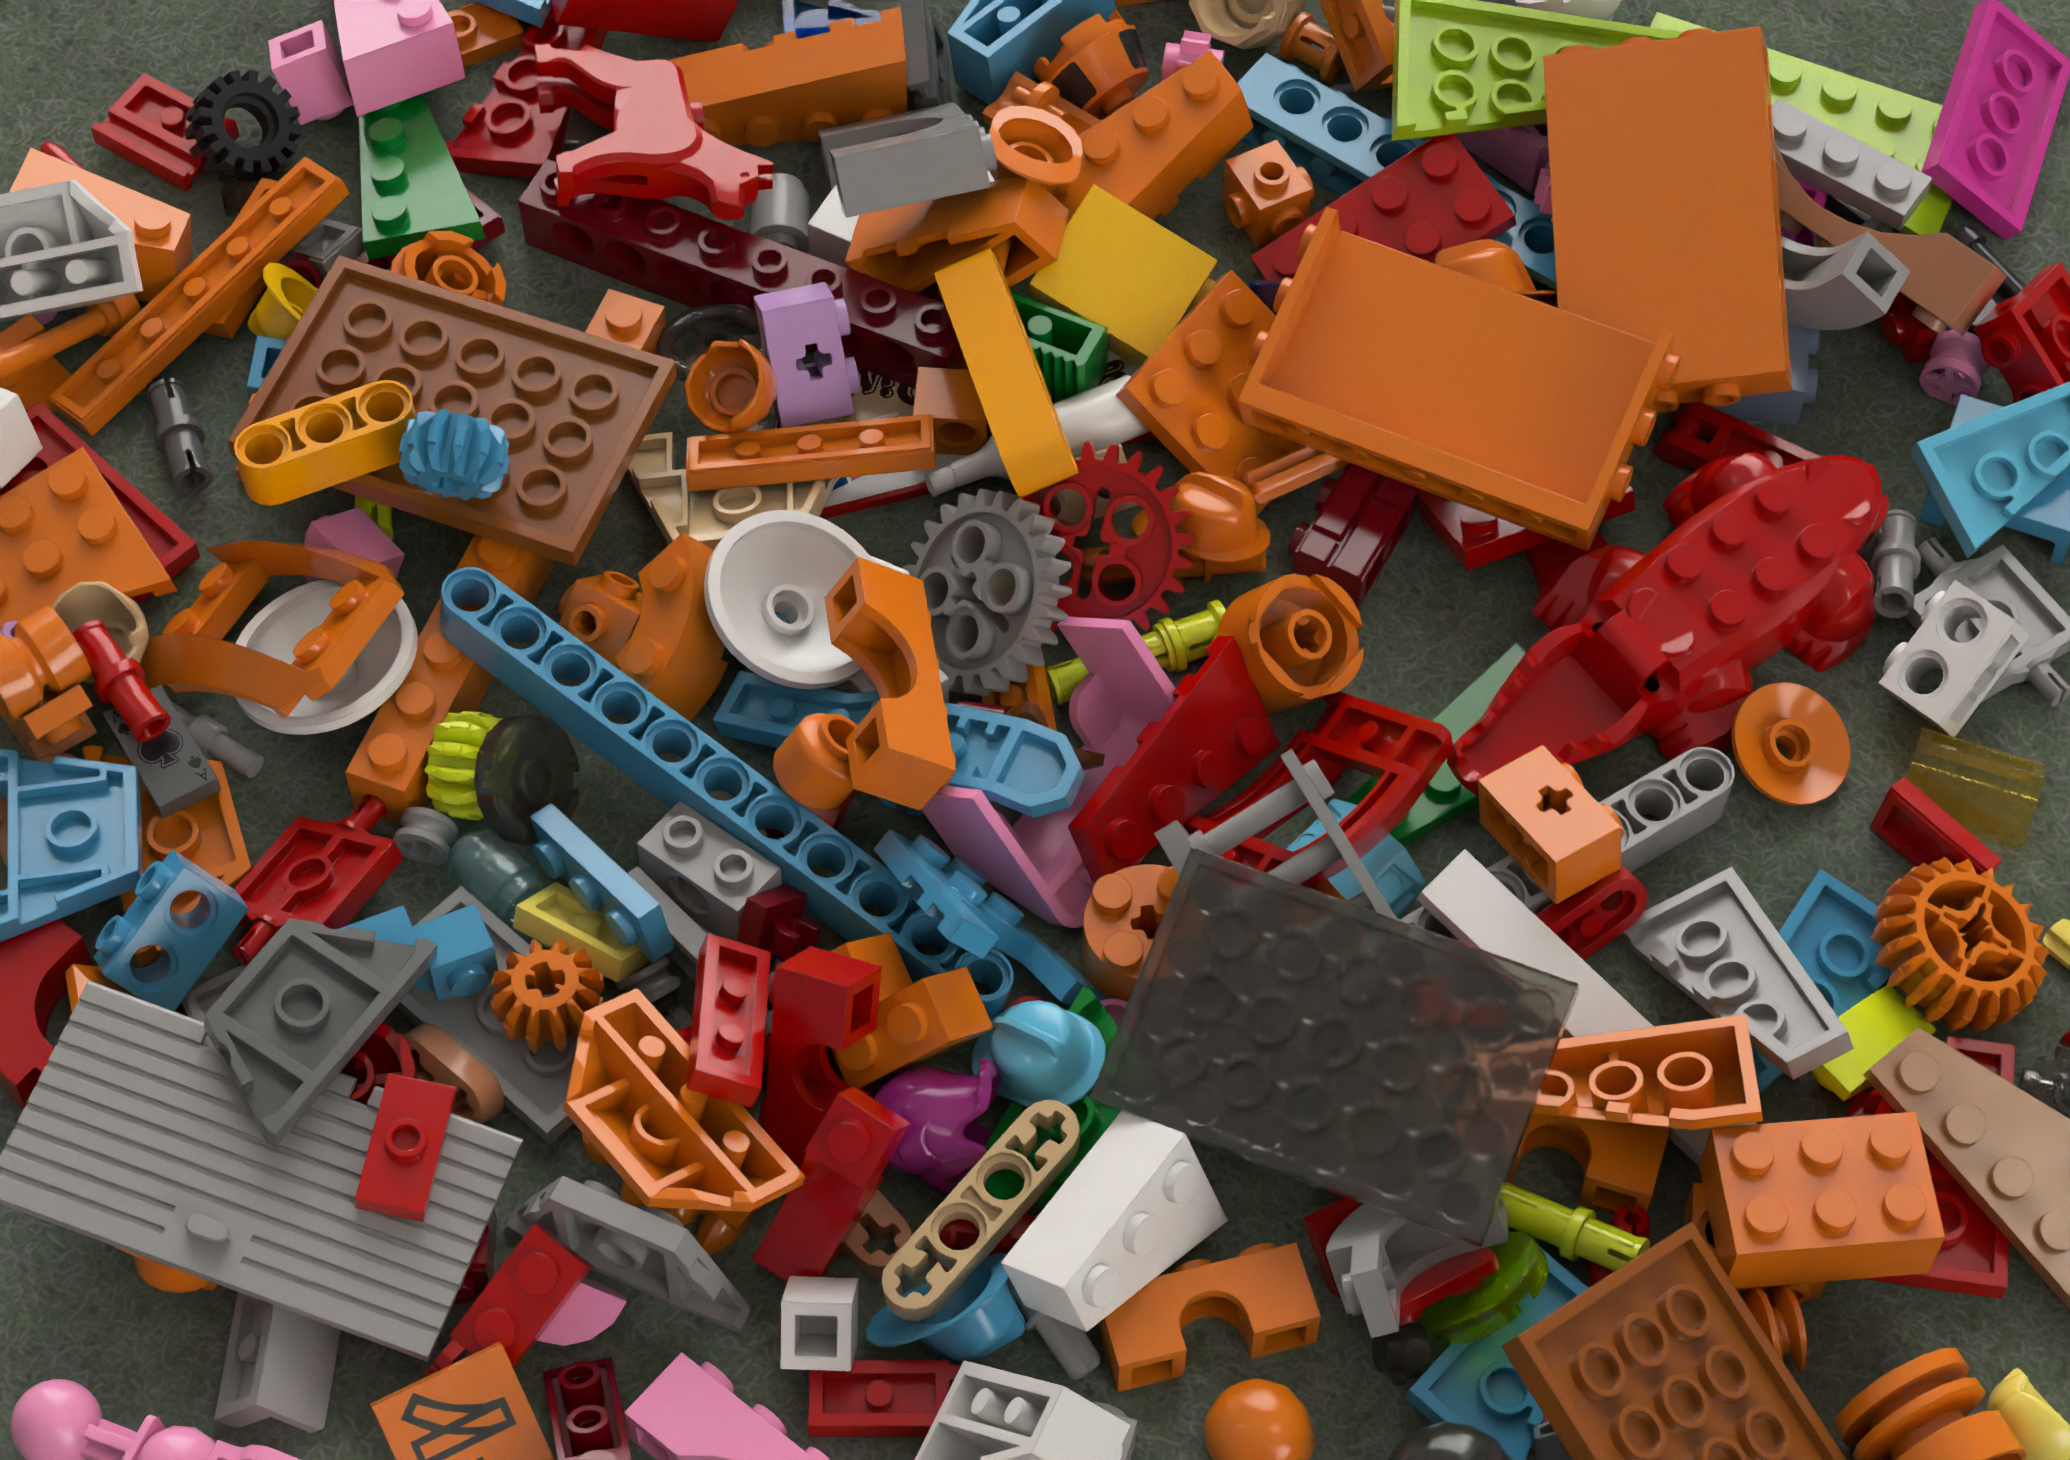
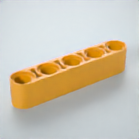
(1006, 373)

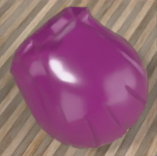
(943, 1121)

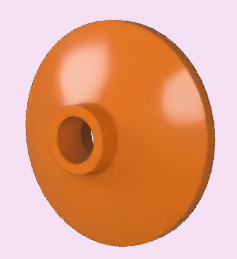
(1806, 729)

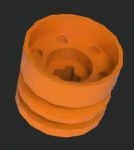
(1924, 1414)

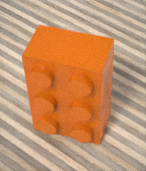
(1821, 1200)

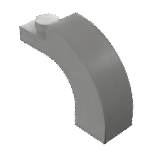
(1840, 283)
(1381, 1253)

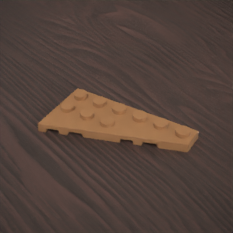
(1993, 1142)

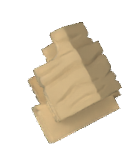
(1245, 22)

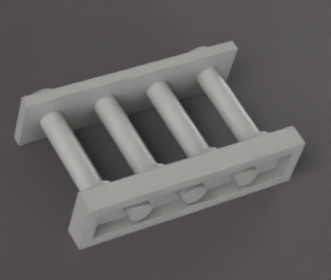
(1307, 786)

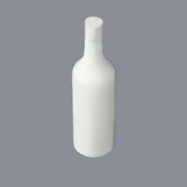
(1084, 417)

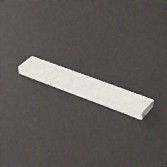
(1495, 920)

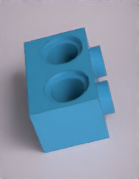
(185, 939)

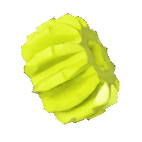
(454, 763)

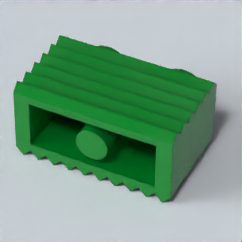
(1066, 347)

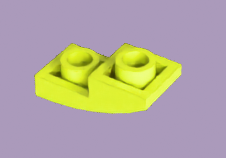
(1874, 1029)

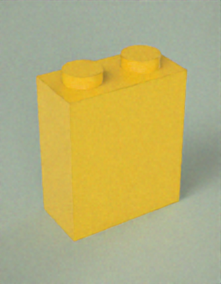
(1124, 275)

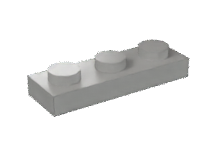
(1847, 167)

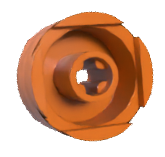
(1296, 639)
(1122, 925)

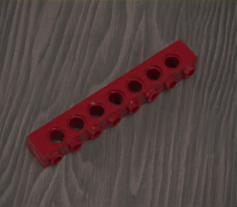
(716, 263)

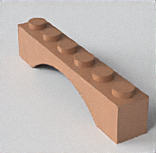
(1944, 277)

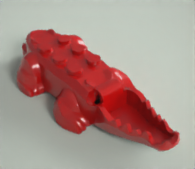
(1749, 571)

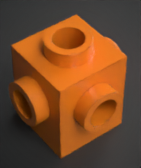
(1266, 192)
(602, 612)

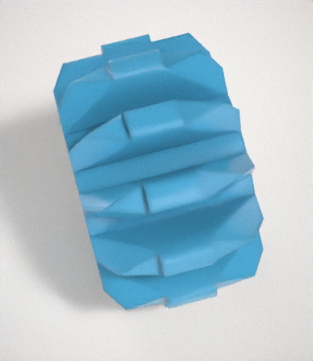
(454, 454)

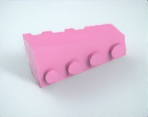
(396, 50)

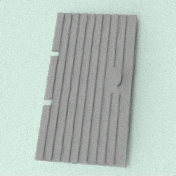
(160, 1156)

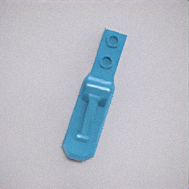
(994, 752)

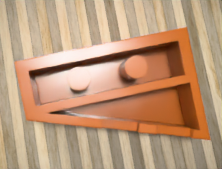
(917, 239)

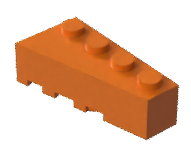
(800, 83)
(1162, 140)

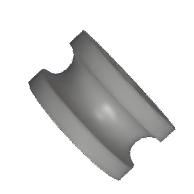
(425, 835)

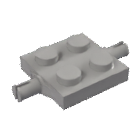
(2012, 589)

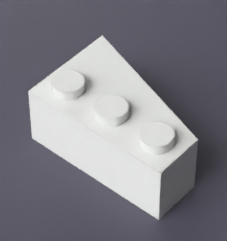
(1114, 1224)
(1019, 1418)

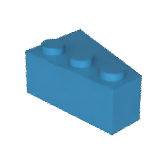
(1010, 36)

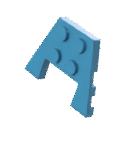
(68, 837)
(973, 915)

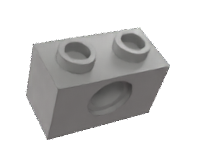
(705, 869)

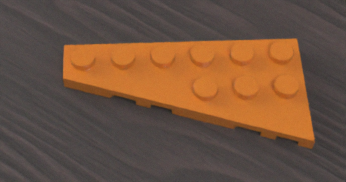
(66, 532)

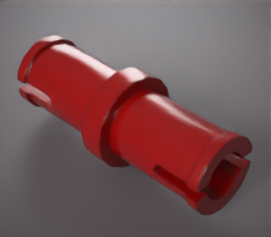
(121, 682)

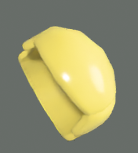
(2030, 1418)

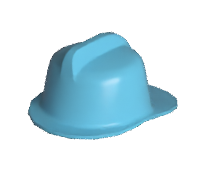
(1042, 1053)

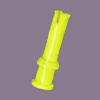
(1170, 643)

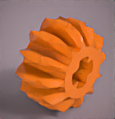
(521, 989)

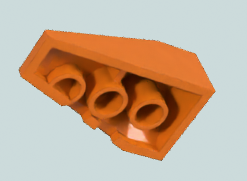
(1657, 1076)

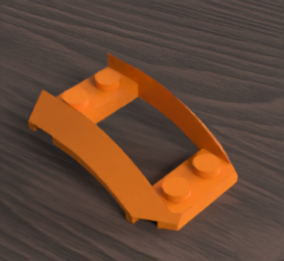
(196, 657)

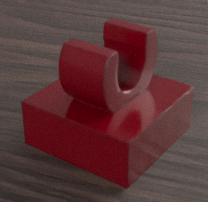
(776, 923)

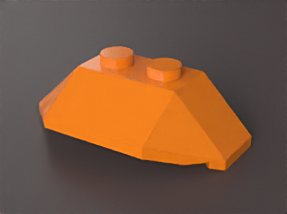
(653, 1131)

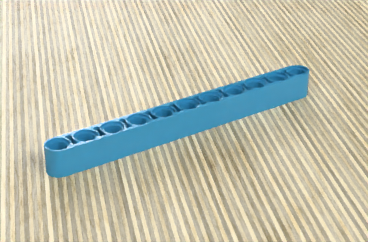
(704, 769)

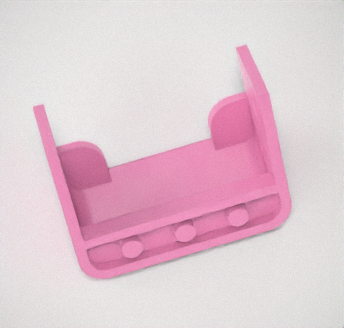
(1108, 709)

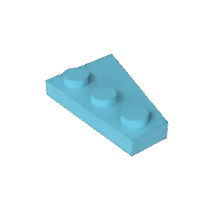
(1996, 463)

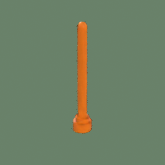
(98, 319)

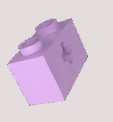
(787, 324)

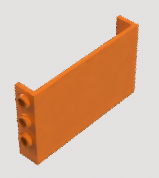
(1673, 204)
(1455, 384)

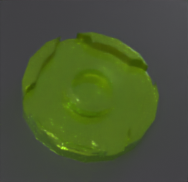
(1495, 1301)

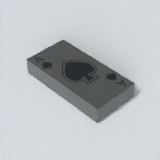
(169, 765)

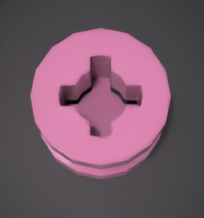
(1954, 367)

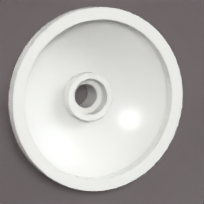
(784, 566)
(363, 687)

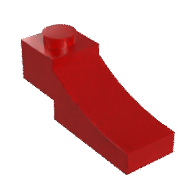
(841, 1177)

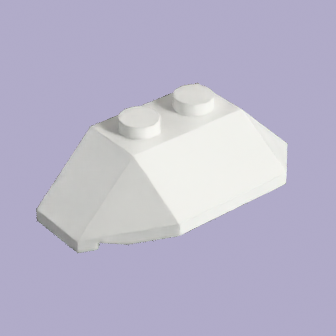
(62, 252)

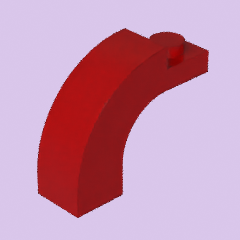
(29, 990)

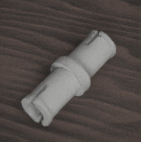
(1895, 564)

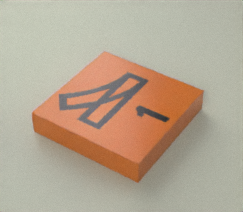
(463, 1414)

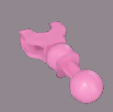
(66, 1423)

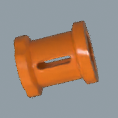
(1297, 42)

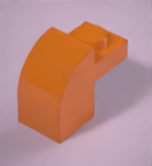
(55, 724)

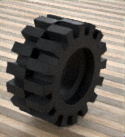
(260, 101)

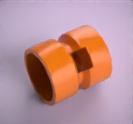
(38, 660)

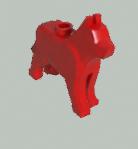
(656, 138)

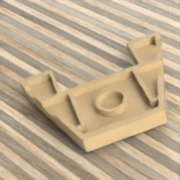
(713, 512)

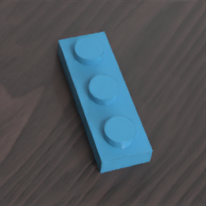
(600, 883)

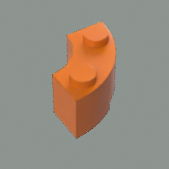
(674, 642)

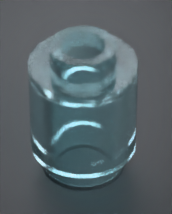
(493, 872)

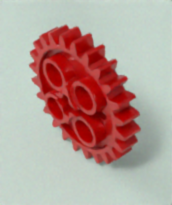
(1149, 555)

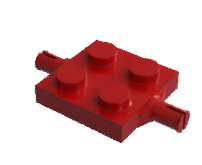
(315, 875)

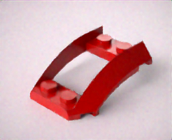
(1356, 735)

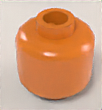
(815, 761)

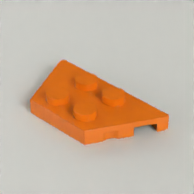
(202, 833)

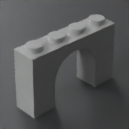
(906, 158)

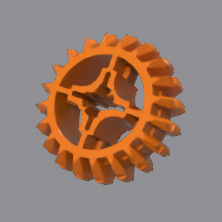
(1959, 945)

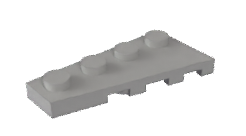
(1735, 963)

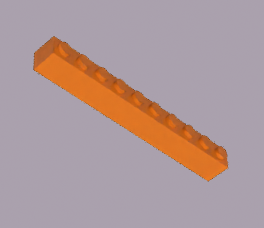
(442, 677)

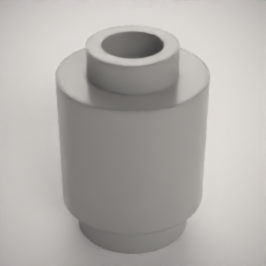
(782, 212)

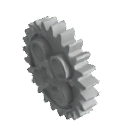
(990, 589)

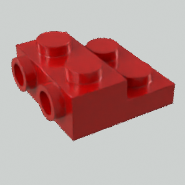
(2031, 334)

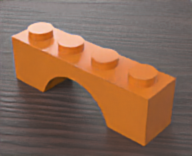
(904, 740)

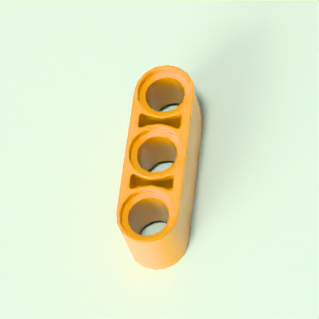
(324, 442)

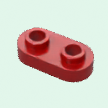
(1597, 912)

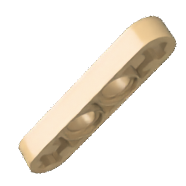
(974, 1203)

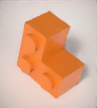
(913, 1019)

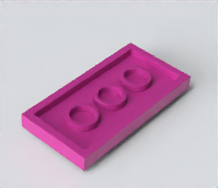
(1997, 118)

